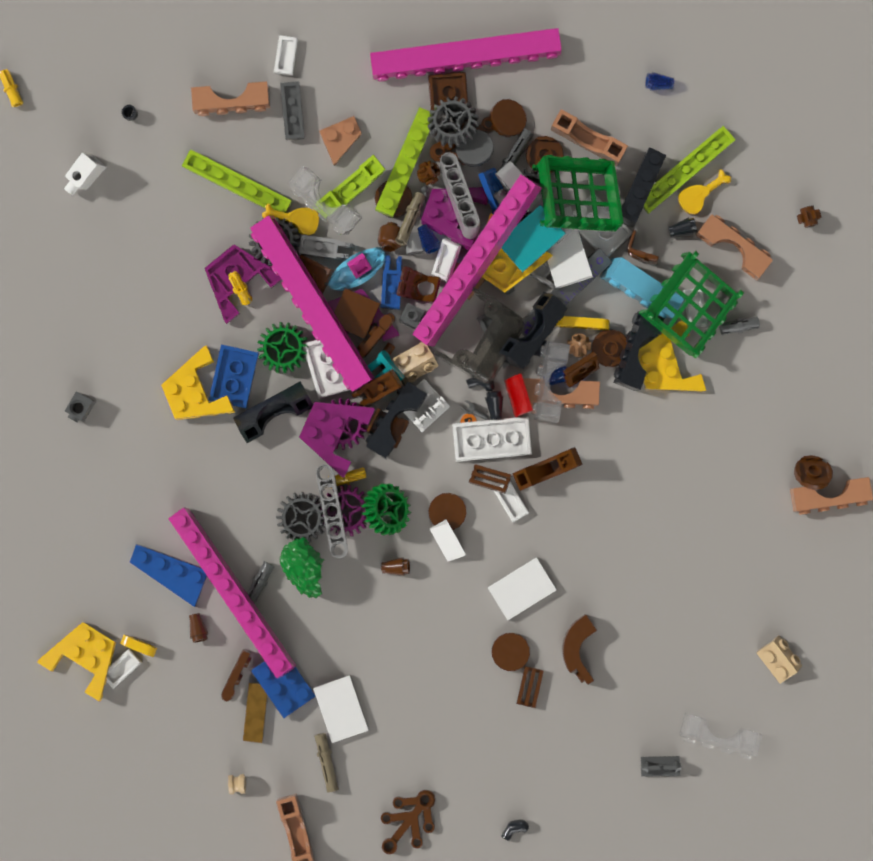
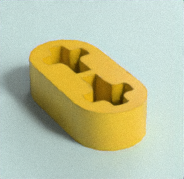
(138, 645)

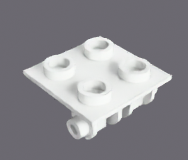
(431, 408)

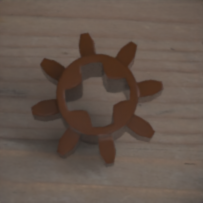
(428, 172)
(809, 216)

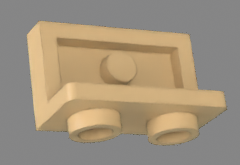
(415, 362)
(780, 659)

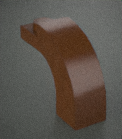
(547, 469)
(571, 646)

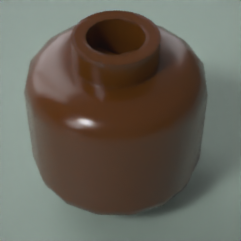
(387, 236)

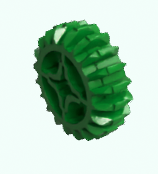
(285, 338)
(395, 515)

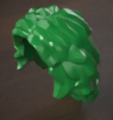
(302, 567)

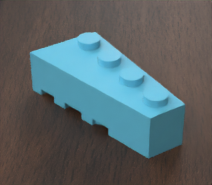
(637, 284)

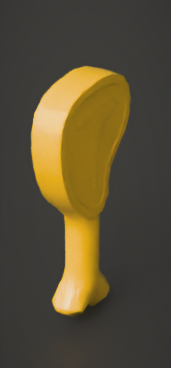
(693, 197)
(303, 219)

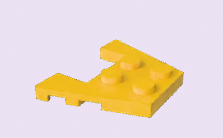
(504, 272)
(661, 365)
(187, 393)
(89, 650)

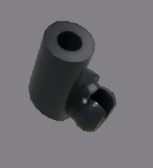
(473, 383)
(515, 826)

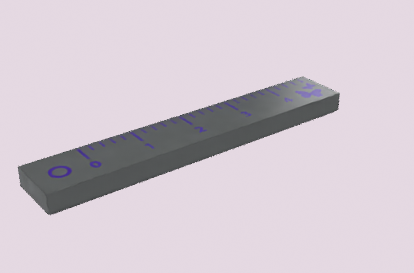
(597, 261)

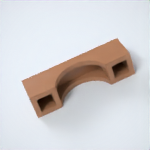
(254, 97)
(596, 143)
(754, 260)
(585, 394)
(855, 491)
(295, 828)

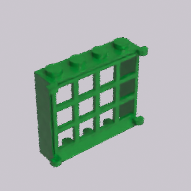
(579, 165)
(672, 285)

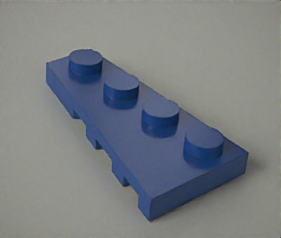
(172, 573)

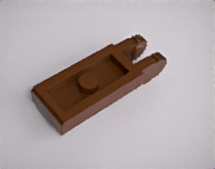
(376, 334)
(378, 387)
(235, 676)

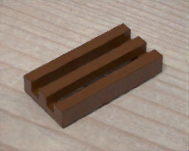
(581, 369)
(493, 472)
(533, 671)

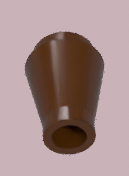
(396, 567)
(198, 631)

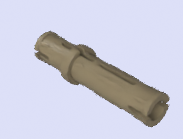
(412, 212)
(324, 754)

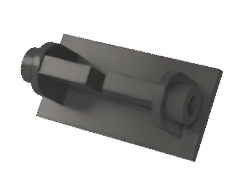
(660, 766)

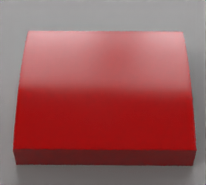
(518, 395)

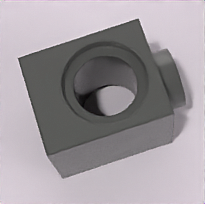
(412, 316)
(76, 399)

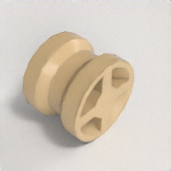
(237, 784)

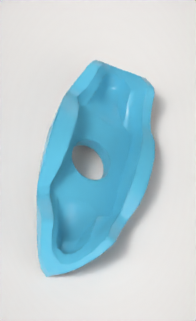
(343, 276)

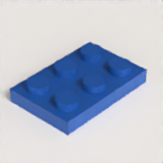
(234, 375)
(286, 692)

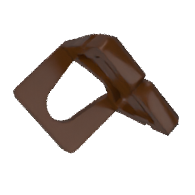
(640, 255)
(411, 279)
(398, 426)

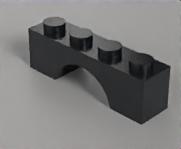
(642, 186)
(548, 312)
(630, 372)
(409, 399)
(254, 420)

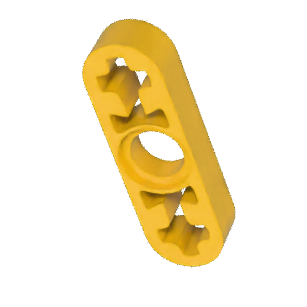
(583, 323)

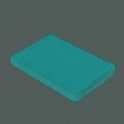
(530, 240)

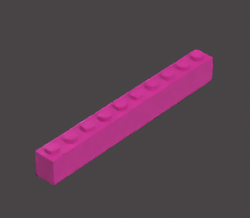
(465, 54)
(477, 260)
(312, 303)
(232, 592)

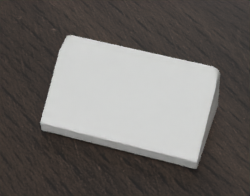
(447, 541)

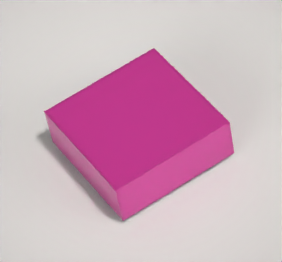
(359, 265)

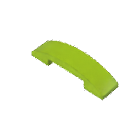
(355, 183)

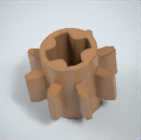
(579, 345)

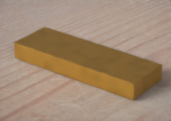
(255, 713)

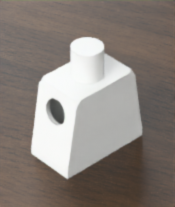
(87, 168)

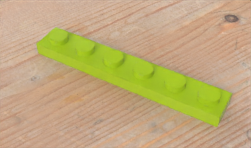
(404, 164)
(688, 168)
(234, 182)

